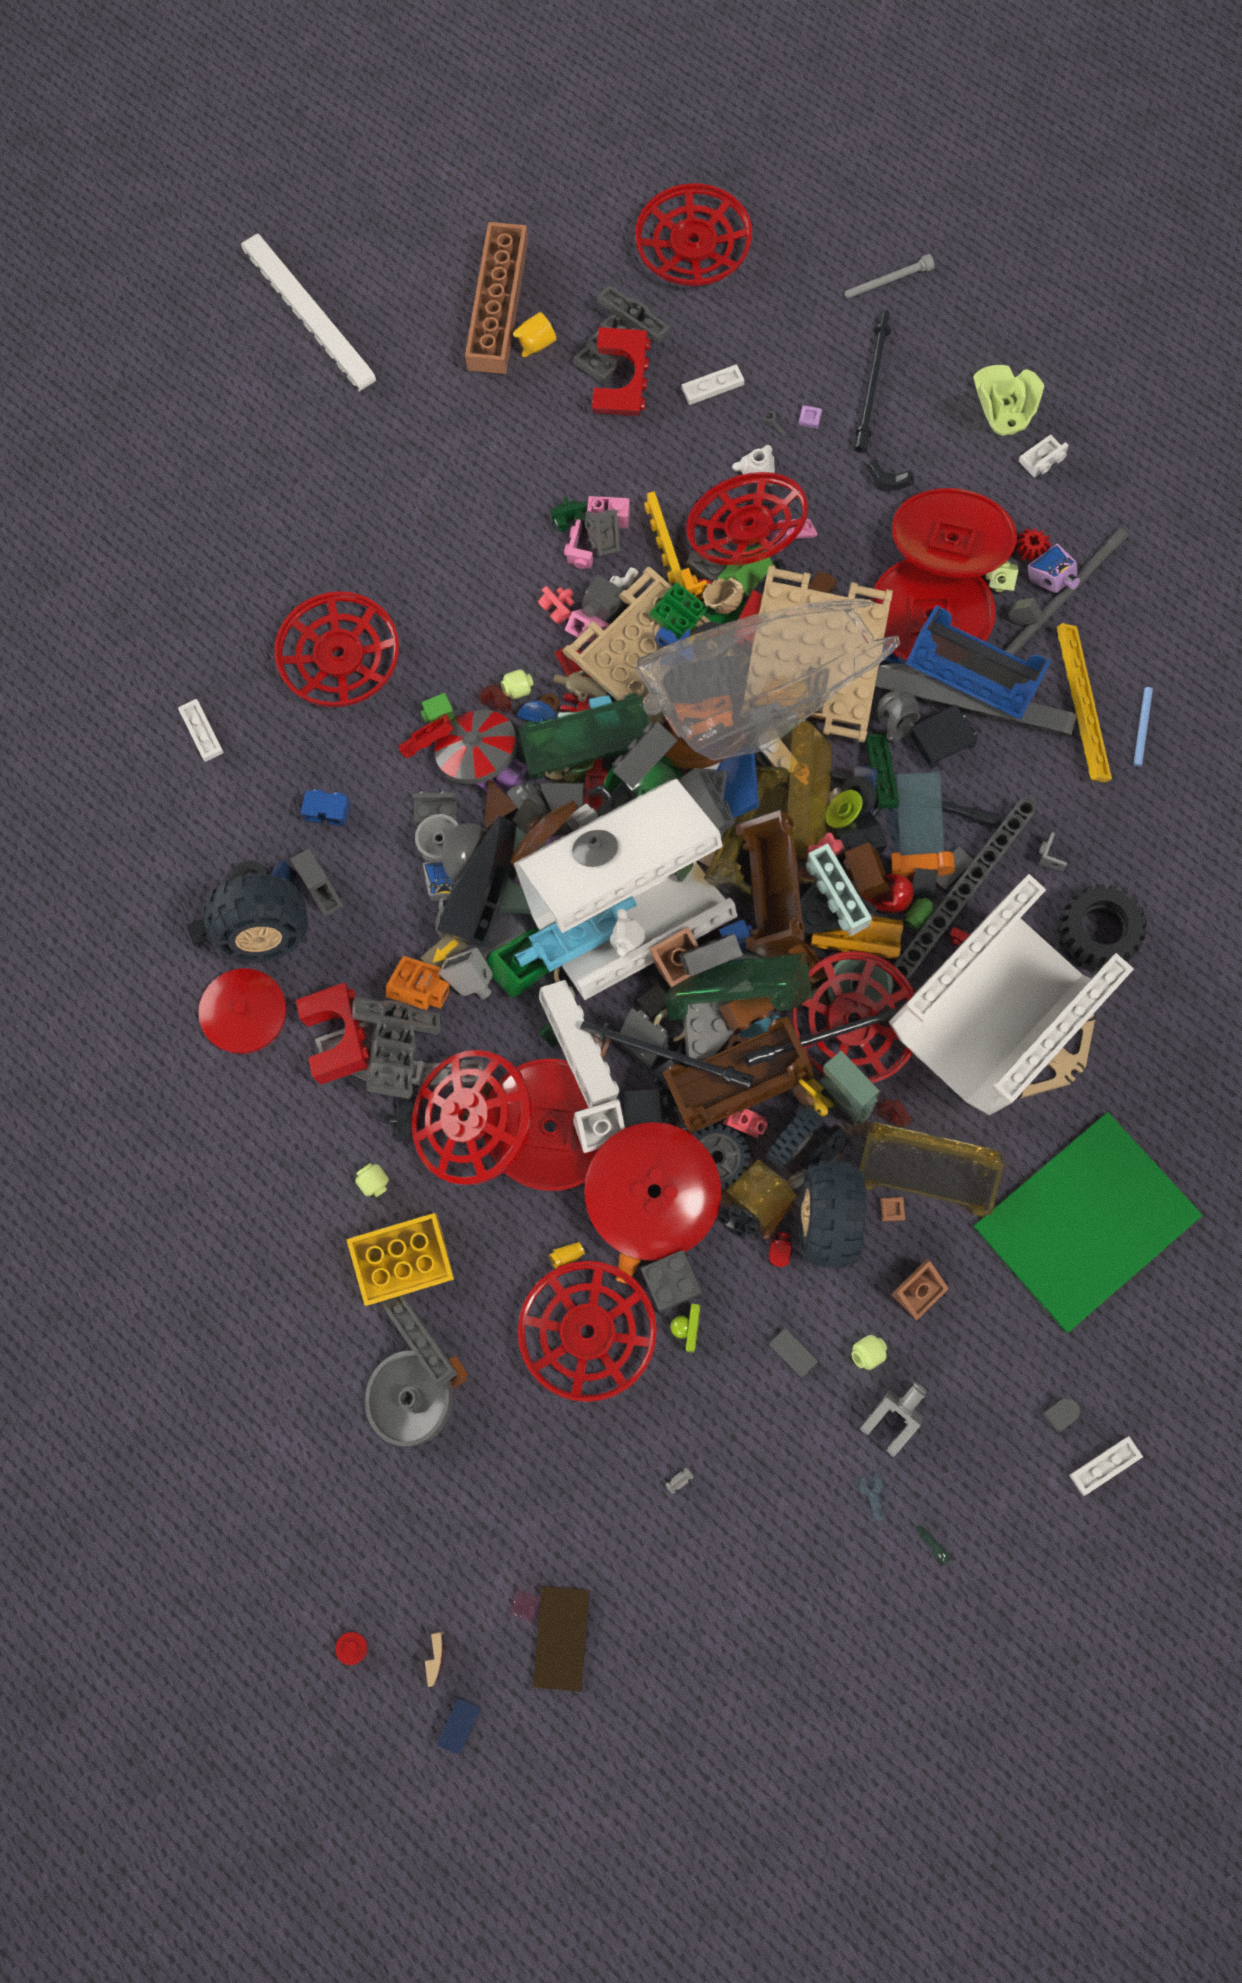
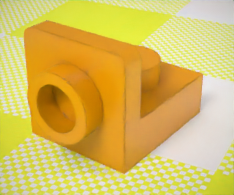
(692, 584)

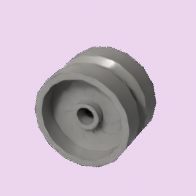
(431, 836)

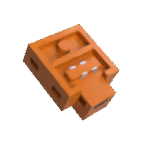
(417, 984)

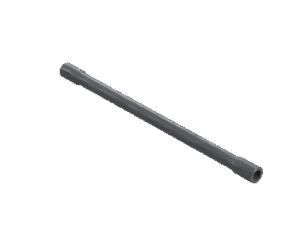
(1111, 545)

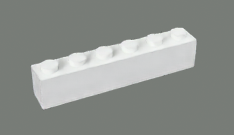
(578, 1045)

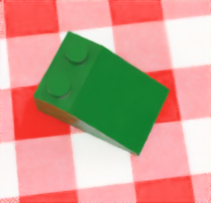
(508, 971)

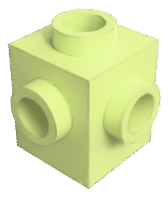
(1003, 577)

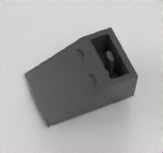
(642, 1029)

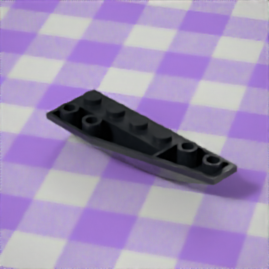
(481, 887)

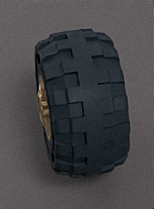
(255, 918)
(832, 1214)

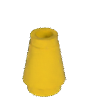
(566, 1254)

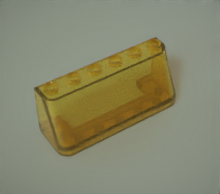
(809, 785)

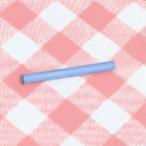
(1143, 724)

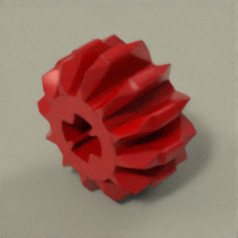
(1035, 538)

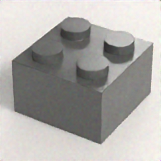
(671, 1281)

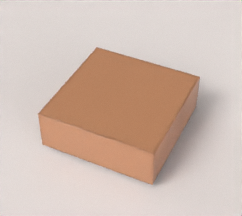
(892, 1209)

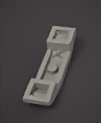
(422, 1071)

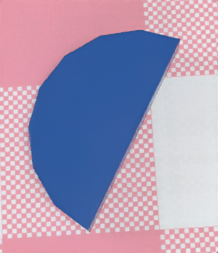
(536, 711)

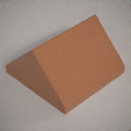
(667, 957)
(920, 1290)

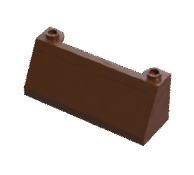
(773, 883)
(708, 1099)

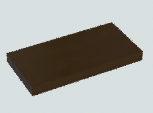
(561, 1639)

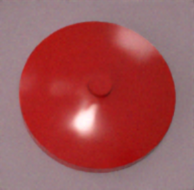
(242, 1011)

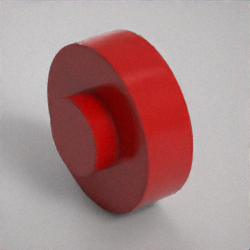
(351, 1648)

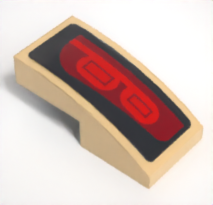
(434, 1666)

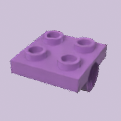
(509, 777)

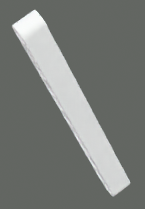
(307, 310)

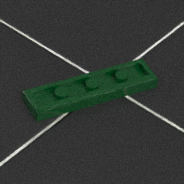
(880, 759)

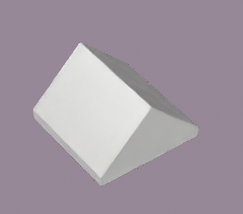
(598, 1124)

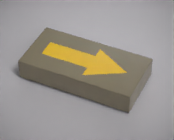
(442, 950)

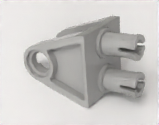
(906, 1408)

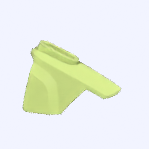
(1008, 397)

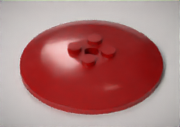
(978, 524)
(920, 591)
(549, 1158)
(620, 1198)

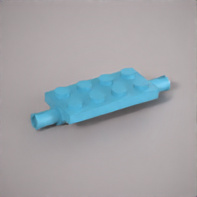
(559, 948)

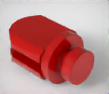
(780, 1250)

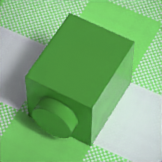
(436, 708)

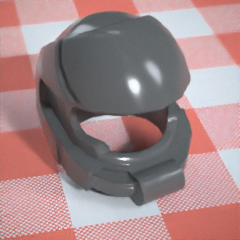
(893, 708)

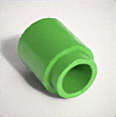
(919, 913)

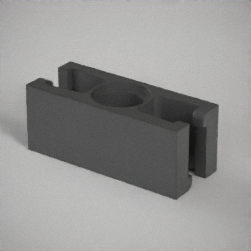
(710, 954)

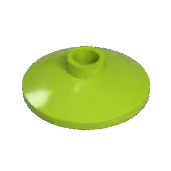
(843, 809)

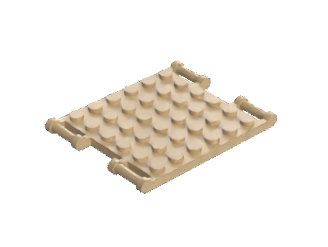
(631, 636)
(854, 701)

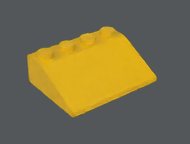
(400, 1259)

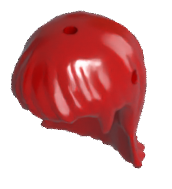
(898, 898)

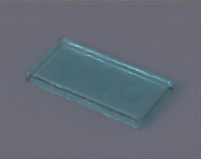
(920, 813)

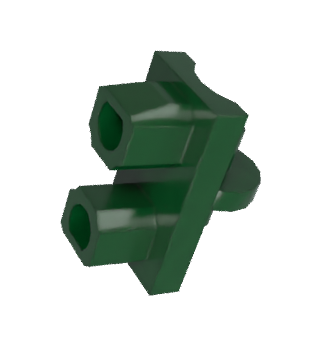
(568, 511)

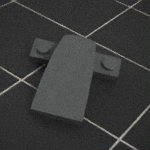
(627, 315)
(393, 1042)

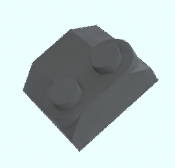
(705, 569)
(530, 791)

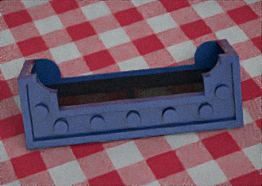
(976, 665)

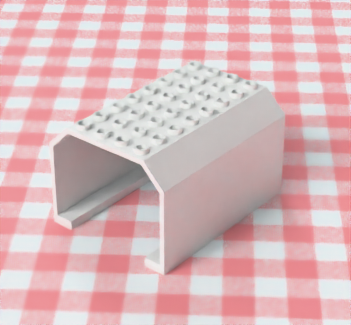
(654, 840)
(1001, 1006)

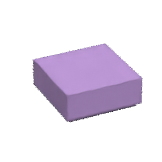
(810, 417)

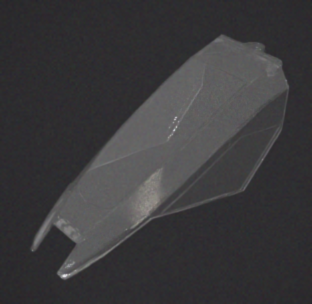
(759, 675)

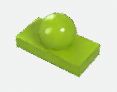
(684, 1327)

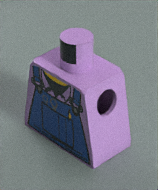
(1054, 570)

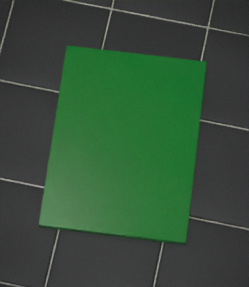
(1087, 1222)

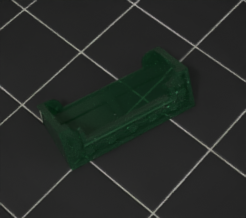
(582, 735)
(778, 977)

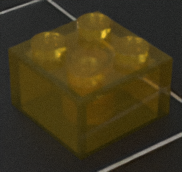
(761, 1193)

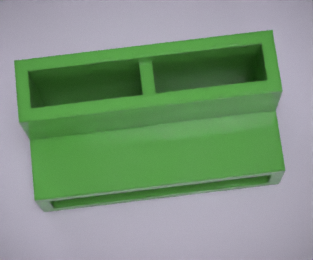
(748, 574)

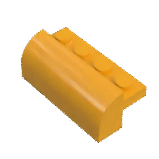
(880, 939)

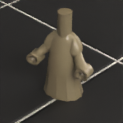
(581, 685)

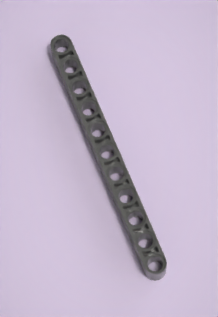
(937, 692)
(966, 882)

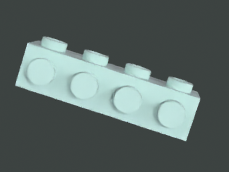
(838, 889)

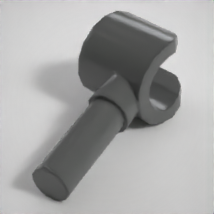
(772, 423)

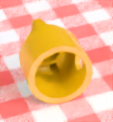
(535, 334)

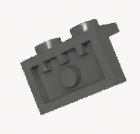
(602, 532)
(430, 803)

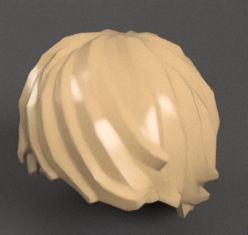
(723, 595)

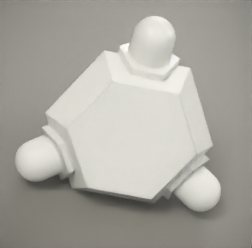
(757, 461)
(627, 934)

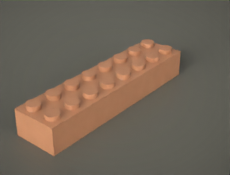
(497, 298)

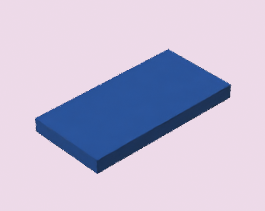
(741, 783)

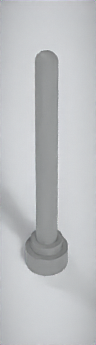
(924, 264)

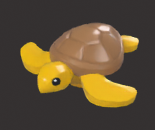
(810, 1095)

